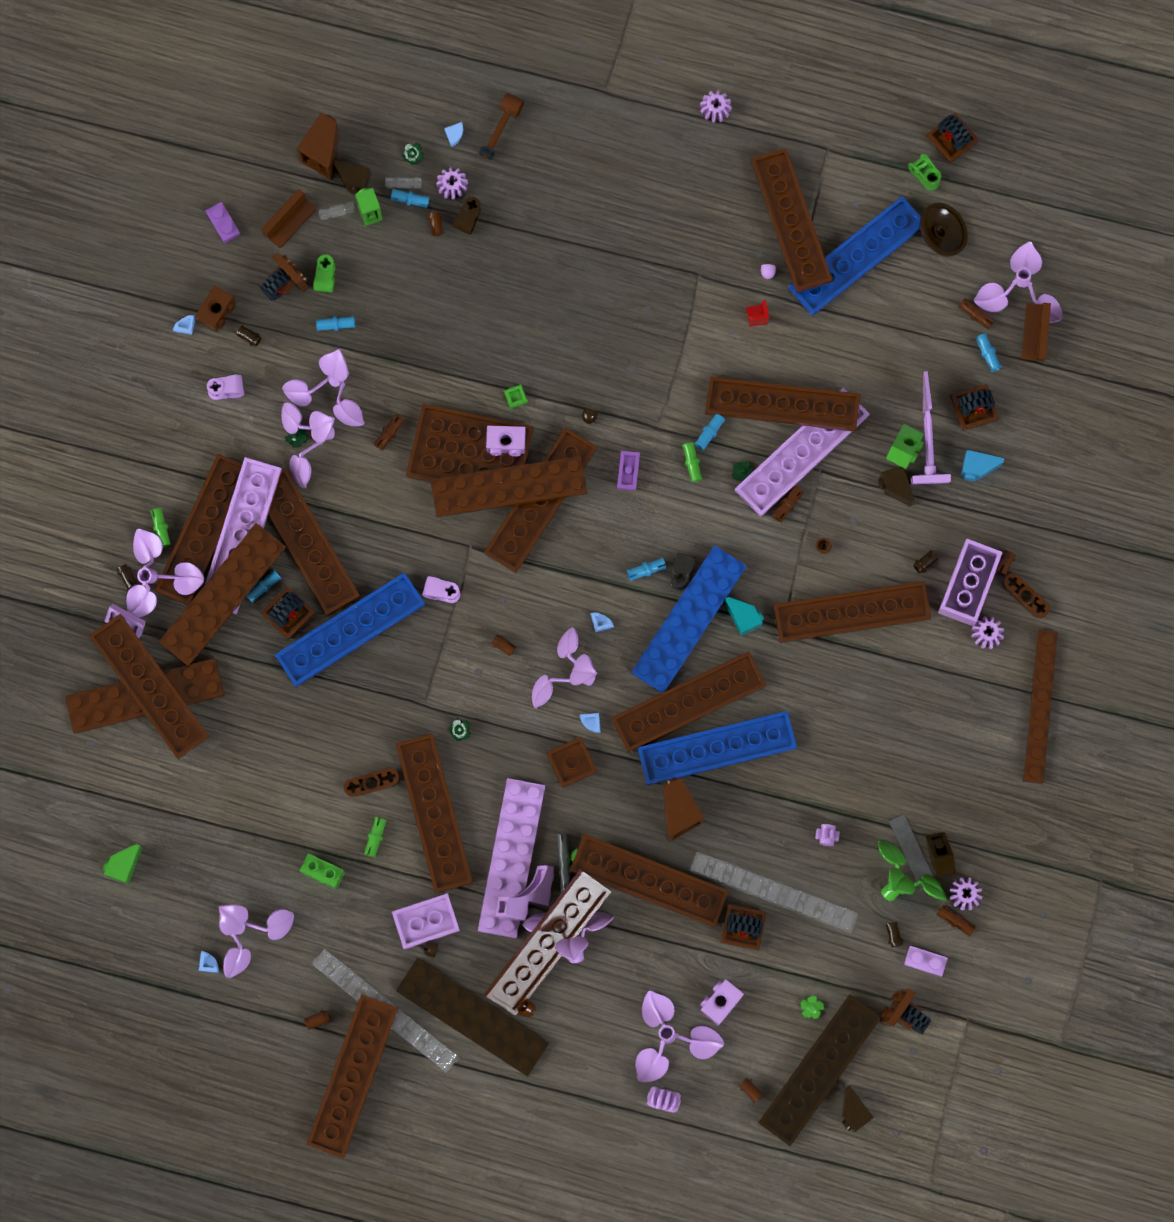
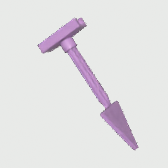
(930, 475)

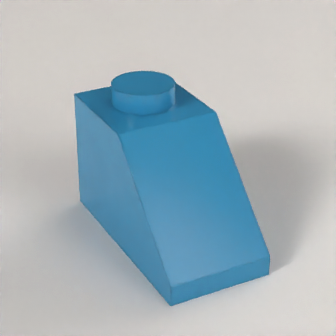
(979, 465)

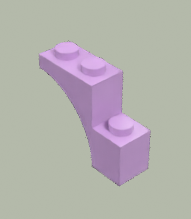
(536, 893)

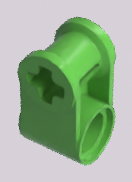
(923, 169)
(324, 277)

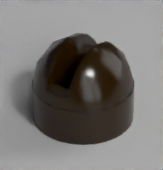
(589, 416)
(431, 949)

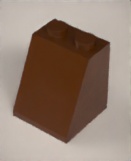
(320, 146)
(680, 809)

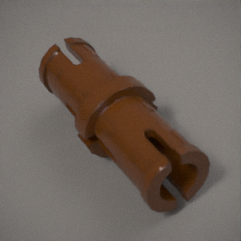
(976, 313)
(389, 432)
(787, 504)
(956, 920)

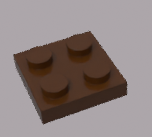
(571, 762)

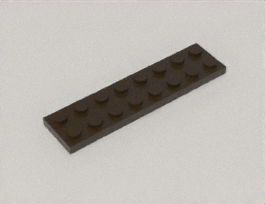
(472, 1017)
(819, 1070)

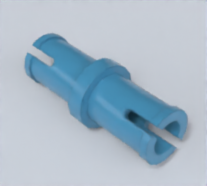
(410, 198)
(335, 323)
(988, 352)
(709, 432)
(646, 569)
(263, 586)

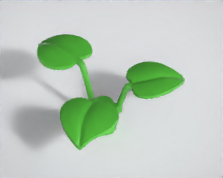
(901, 883)

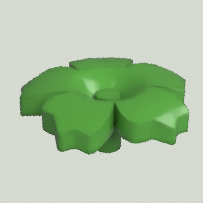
(811, 1007)

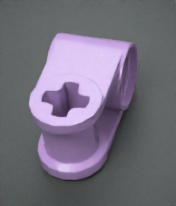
(227, 387)
(438, 590)

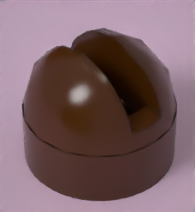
(820, 545)
(527, 1009)

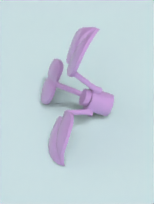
(1025, 263)
(335, 367)
(321, 431)
(146, 548)
(581, 673)
(233, 922)
(573, 947)
(656, 1011)

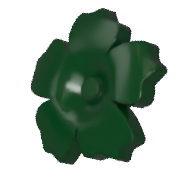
(412, 153)
(296, 438)
(741, 471)
(460, 729)

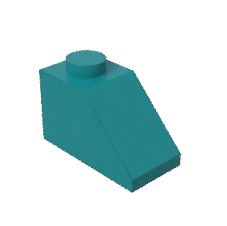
(744, 615)

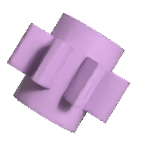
(827, 835)

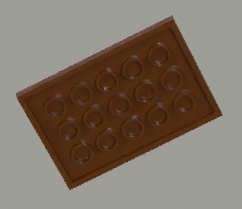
(455, 444)

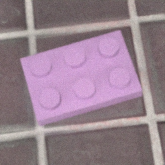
(425, 921)

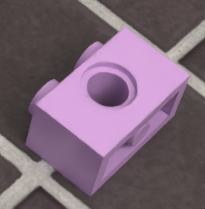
(497, 433)
(731, 995)

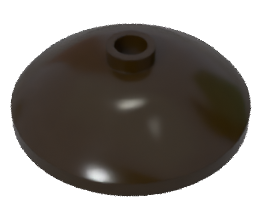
(943, 229)

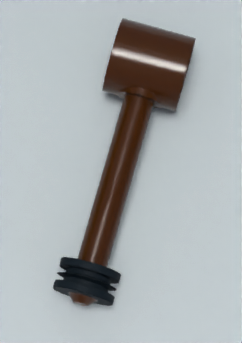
(512, 107)

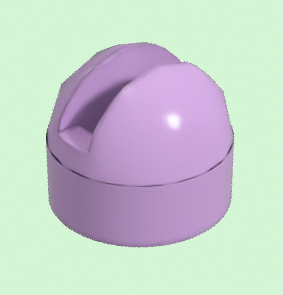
(768, 271)

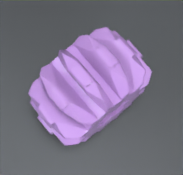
(717, 99)
(459, 183)
(984, 639)
(958, 893)
(664, 1099)

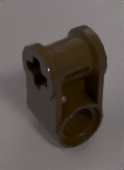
(467, 218)

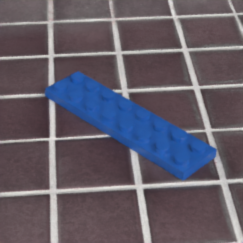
(862, 253)
(688, 619)
(350, 629)
(717, 748)

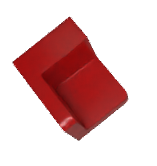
(757, 314)

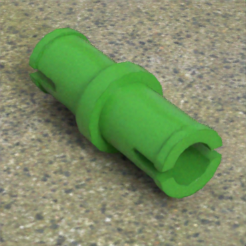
(692, 462)
(160, 526)
(375, 837)

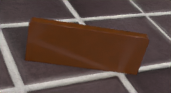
(288, 219)
(1036, 332)

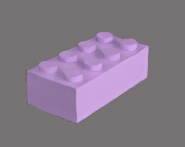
(970, 582)

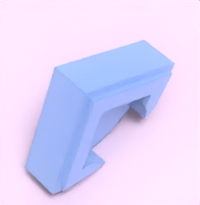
(454, 133)
(185, 325)
(601, 622)
(591, 722)
(208, 963)

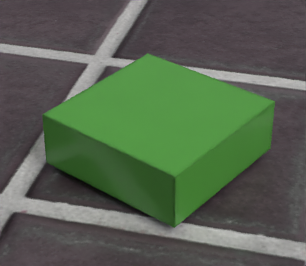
(515, 396)

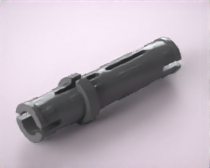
(564, 860)

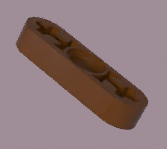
(1040, 601)
(384, 774)

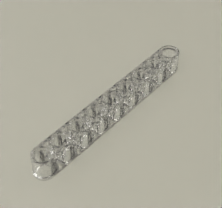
(774, 892)
(402, 1025)

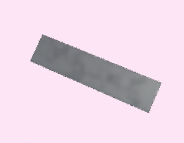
(910, 848)

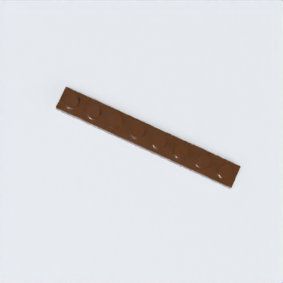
(1040, 707)

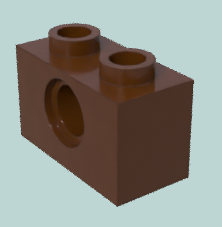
(215, 298)

